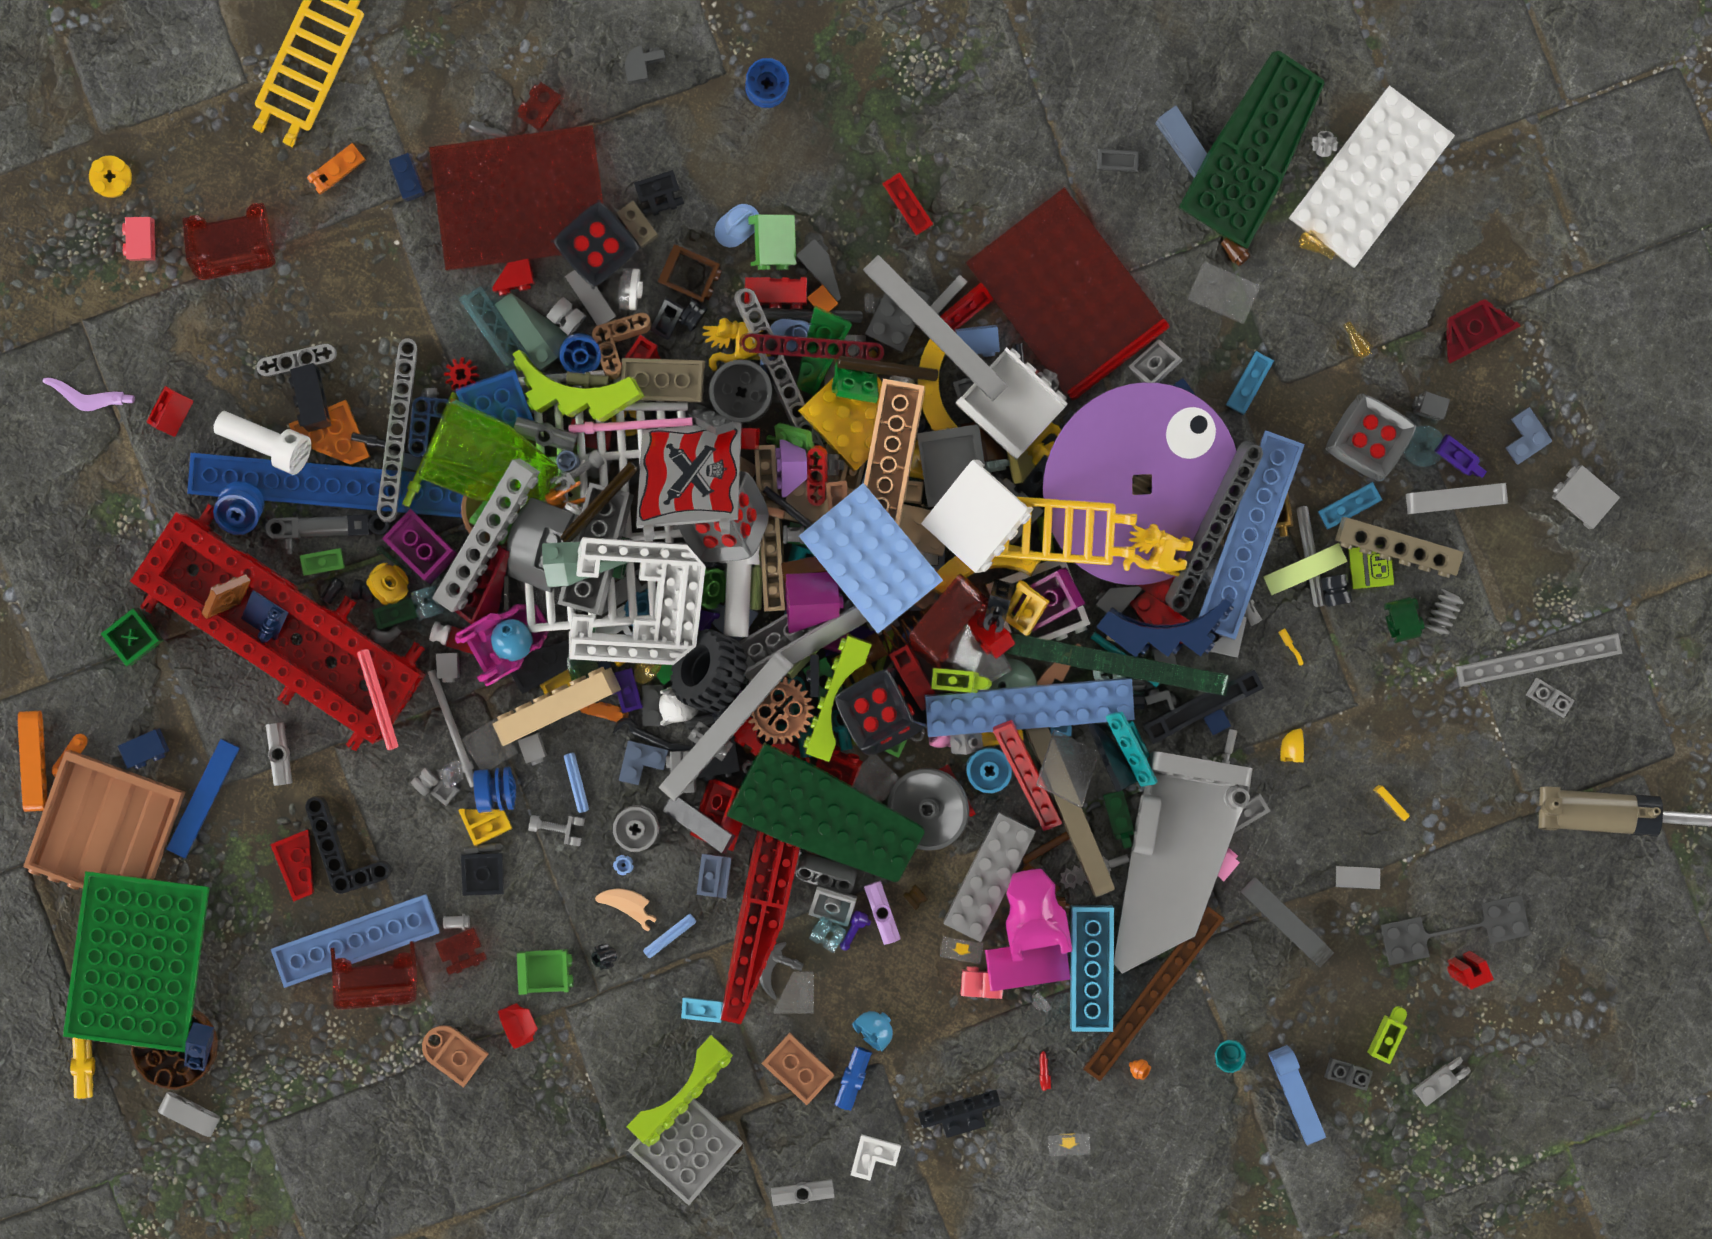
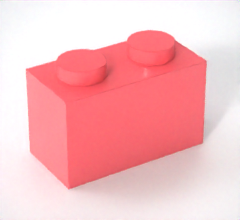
(139, 238)

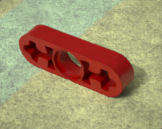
(811, 461)

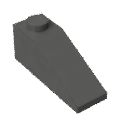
(819, 265)

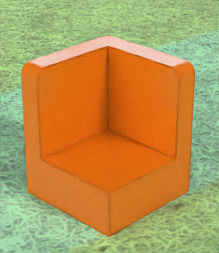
(822, 299)

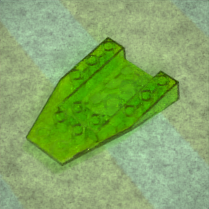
(475, 451)

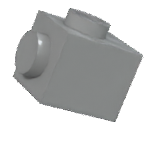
(966, 743)

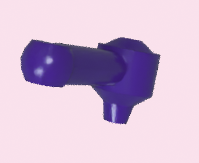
(858, 921)

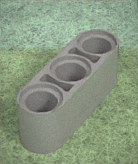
(189, 1114)

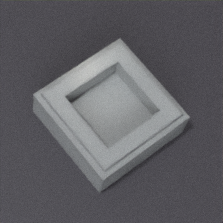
(443, 793)

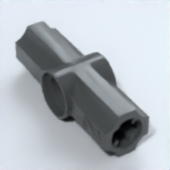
(558, 437)

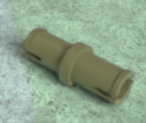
(586, 380)

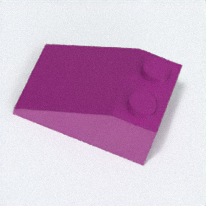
(420, 546)
(1060, 592)

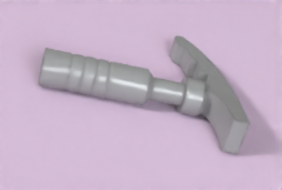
(1229, 746)

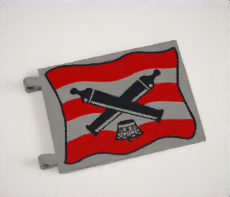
(688, 477)

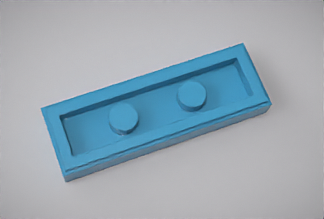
(1249, 383)
(1350, 505)

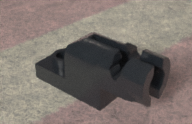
(998, 604)

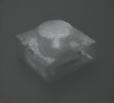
(1040, 1002)

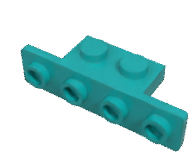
(1132, 747)

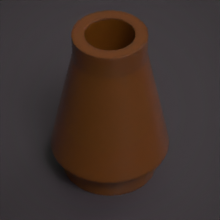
(1237, 253)

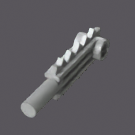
(1077, 875)

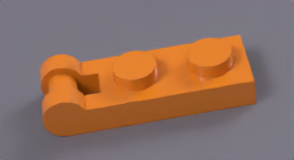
(336, 168)

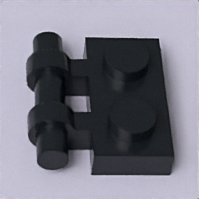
(656, 187)

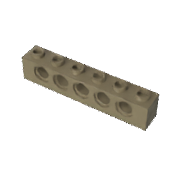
(1450, 557)

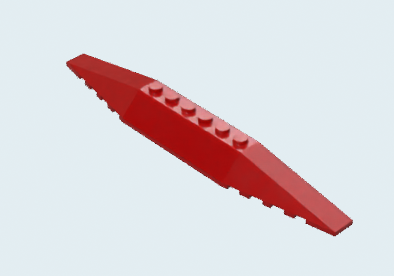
(760, 917)

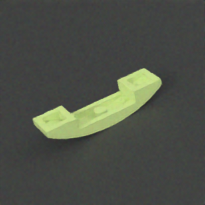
(1305, 569)

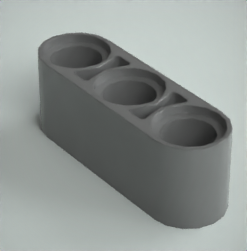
(826, 873)

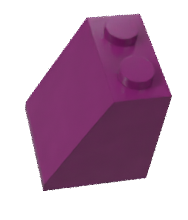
(811, 600)

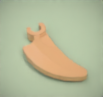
(629, 903)

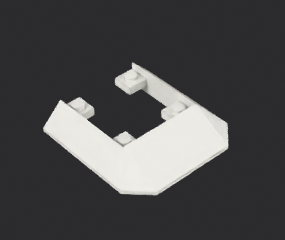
(676, 604)

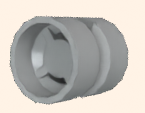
(566, 316)

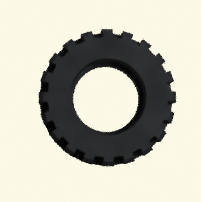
(710, 672)

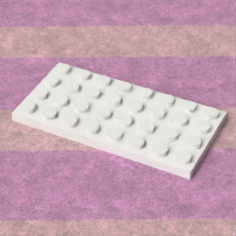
(1372, 176)

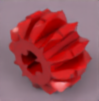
(459, 367)

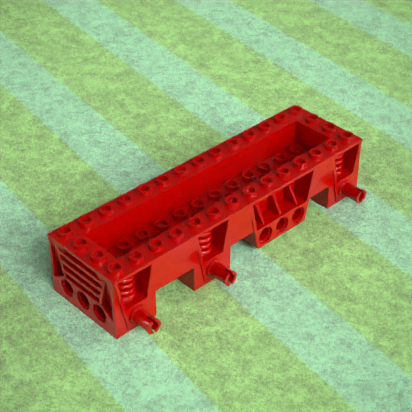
(298, 667)

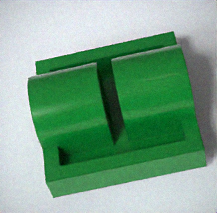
(855, 384)

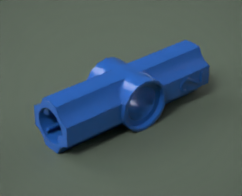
(853, 1078)

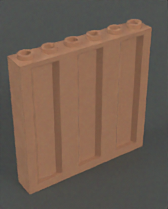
(102, 823)

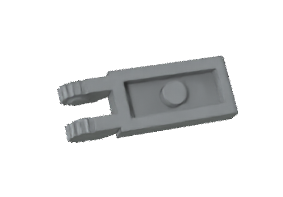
(1440, 1082)

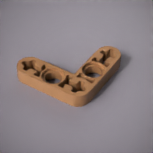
(612, 336)

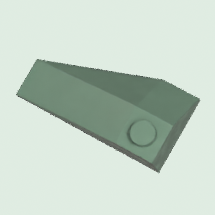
(534, 331)
(561, 563)

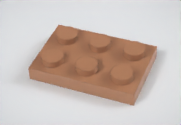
(798, 1068)

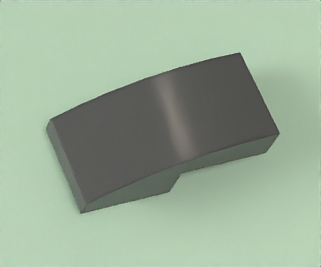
(1348, 1074)

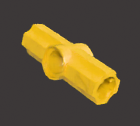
(82, 1068)

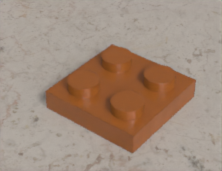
(225, 596)

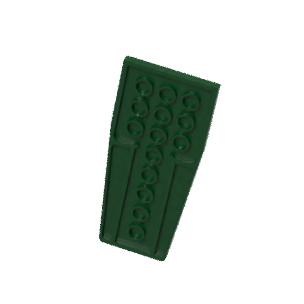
(1254, 150)
(824, 815)

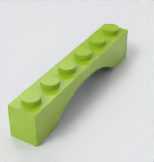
(852, 656)
(709, 1060)

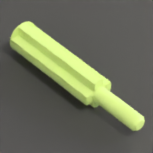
(756, 586)

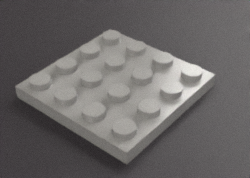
(689, 1151)

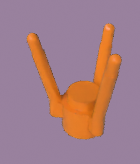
(557, 497)

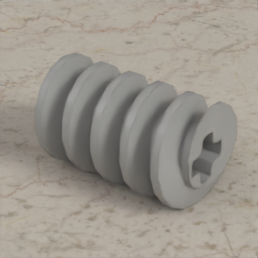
(1444, 612)

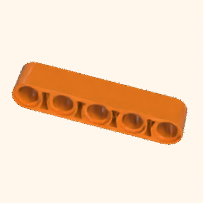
(32, 760)

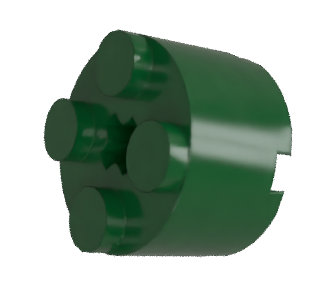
(1404, 619)

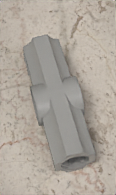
(280, 767)
(816, 1191)

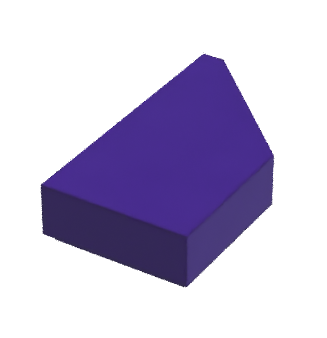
(706, 619)

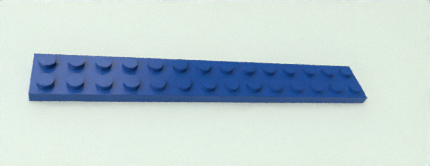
(317, 485)

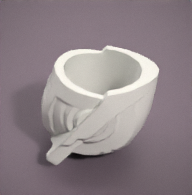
(673, 710)

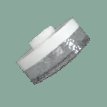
(630, 289)

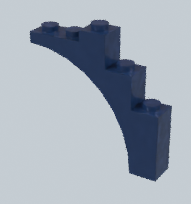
(1194, 634)

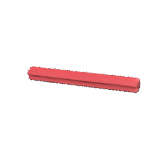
(377, 699)

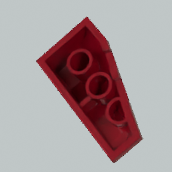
(488, 593)

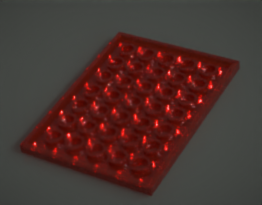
(512, 194)
(1064, 290)

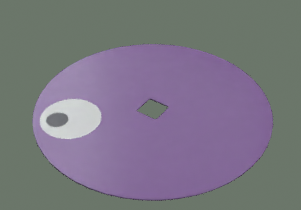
(1130, 434)

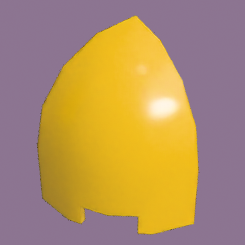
(1293, 746)

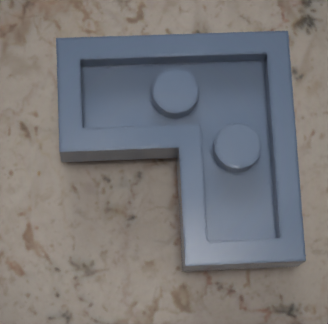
(1533, 436)
(638, 756)

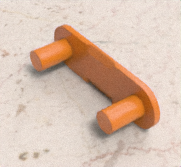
(604, 711)
(77, 744)

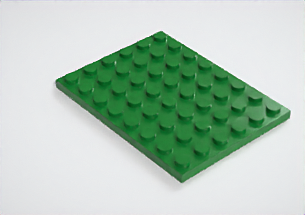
(136, 961)

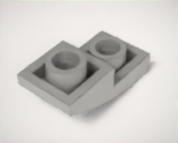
(1550, 697)
(1357, 877)

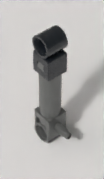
(324, 526)

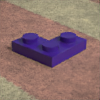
(629, 694)

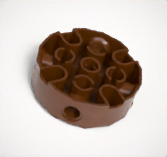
(167, 1067)

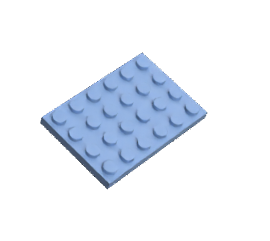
(870, 558)

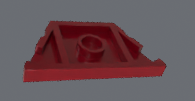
(1475, 328)

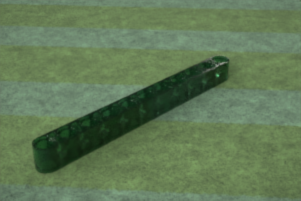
(1119, 664)

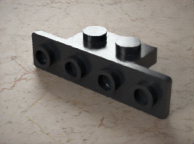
(960, 1115)

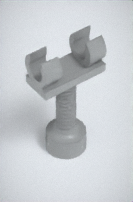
(567, 478)
(536, 823)

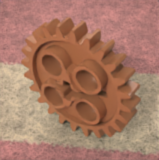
(795, 723)

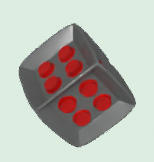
(1370, 437)
(744, 535)

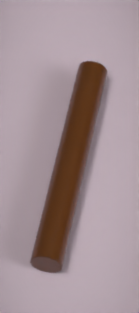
(1045, 847)

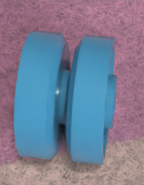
(992, 781)

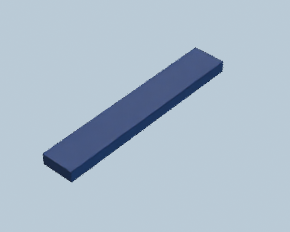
(203, 798)

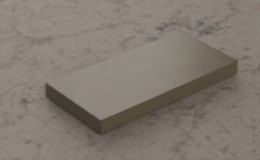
(666, 378)

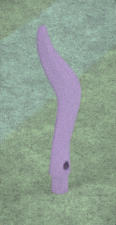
(89, 402)

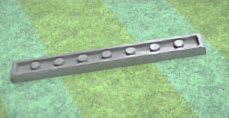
(1539, 659)

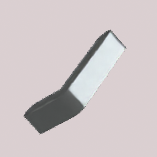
(1287, 922)

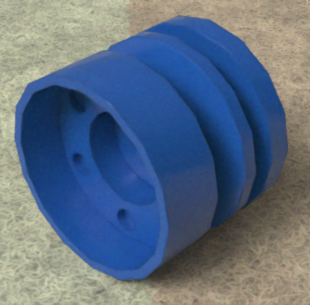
(767, 71)
(496, 789)

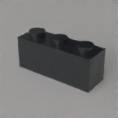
(310, 397)

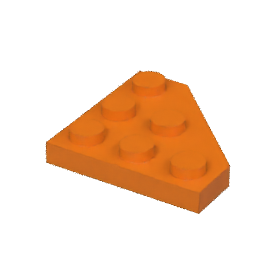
(336, 439)

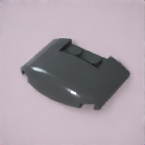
(535, 525)

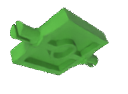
(794, 435)

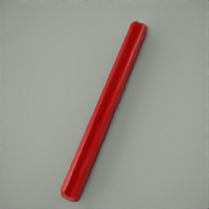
(1118, 359)

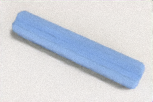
(576, 782)
(669, 936)

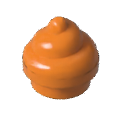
(1139, 1069)

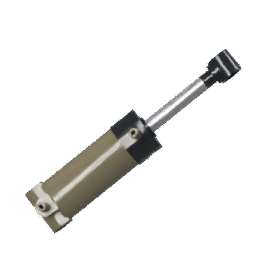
(1609, 812)

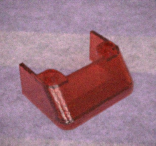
(946, 620)
(374, 984)

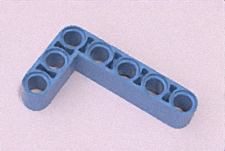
(1287, 1070)

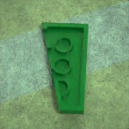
(813, 369)

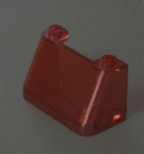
(229, 244)

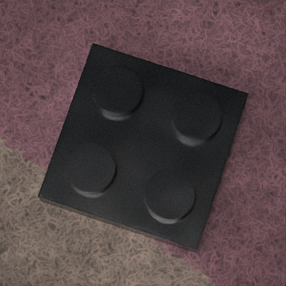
(482, 874)

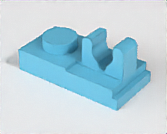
(701, 1009)

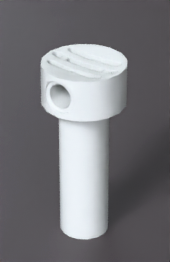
(287, 450)
(738, 595)

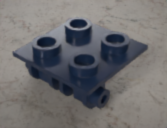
(264, 616)

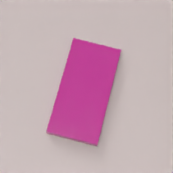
(1038, 967)

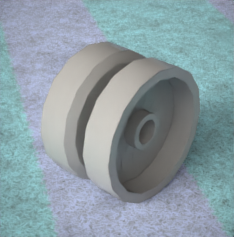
(625, 834)

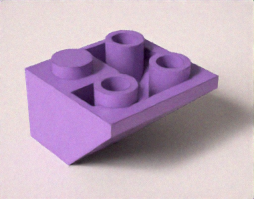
(790, 467)

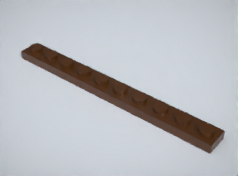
(1151, 996)

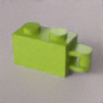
(959, 681)
(1389, 1035)

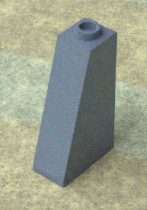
(1182, 139)

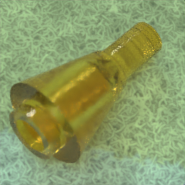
(1311, 242)
(1360, 345)

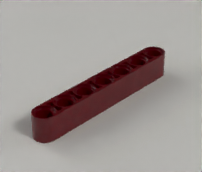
(801, 346)

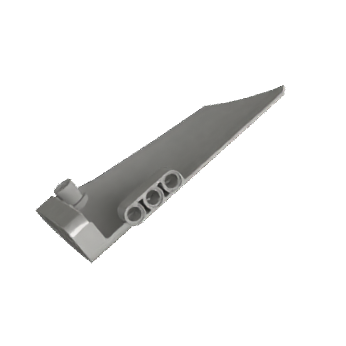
(1177, 852)

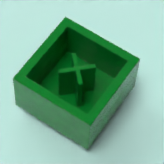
(132, 637)

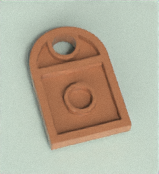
(455, 1054)

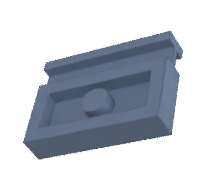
(714, 875)

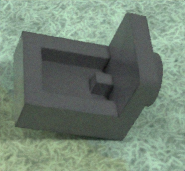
(1155, 696)

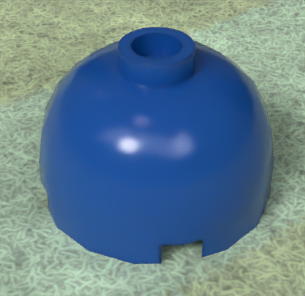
(580, 353)

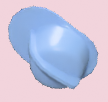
(734, 227)
(790, 328)

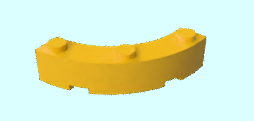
(932, 403)
(956, 566)

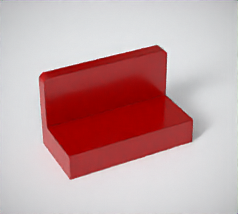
(169, 411)

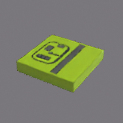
(1369, 569)

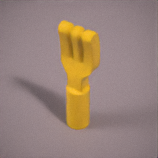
(1288, 642)

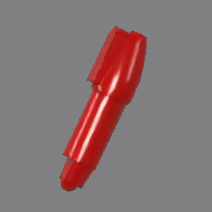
(1045, 1079)

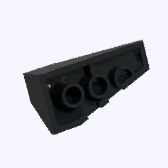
(1113, 759)

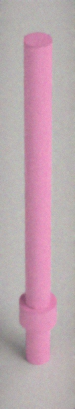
(591, 427)

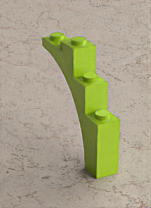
(603, 401)

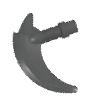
(777, 957)

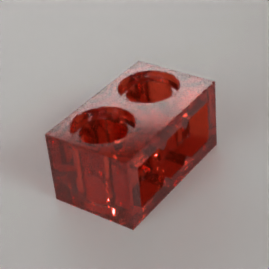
(544, 109)

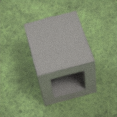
(448, 666)
(532, 749)

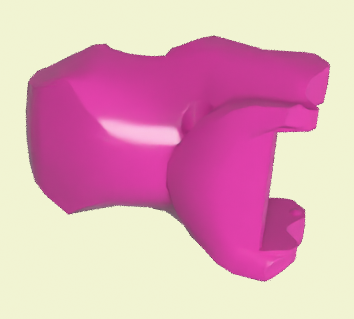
(479, 640)
(1035, 915)

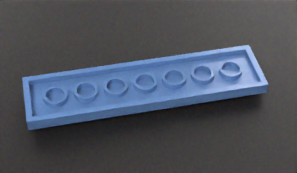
(356, 940)

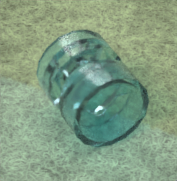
(426, 610)
(820, 931)

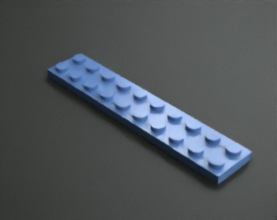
(1252, 530)
(1028, 706)

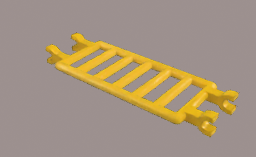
(297, 123)
(1069, 505)

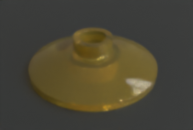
(645, 672)

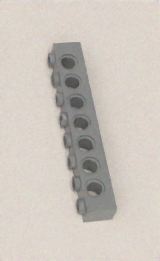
(446, 593)

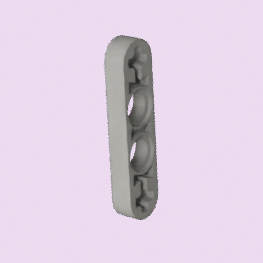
(296, 359)

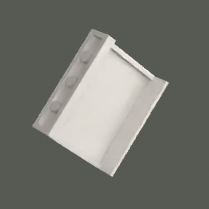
(1019, 410)
(977, 517)

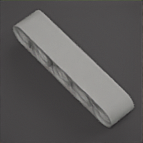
(1456, 498)

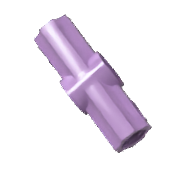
(886, 925)

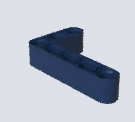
(425, 417)

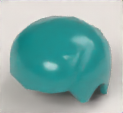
(1230, 1056)

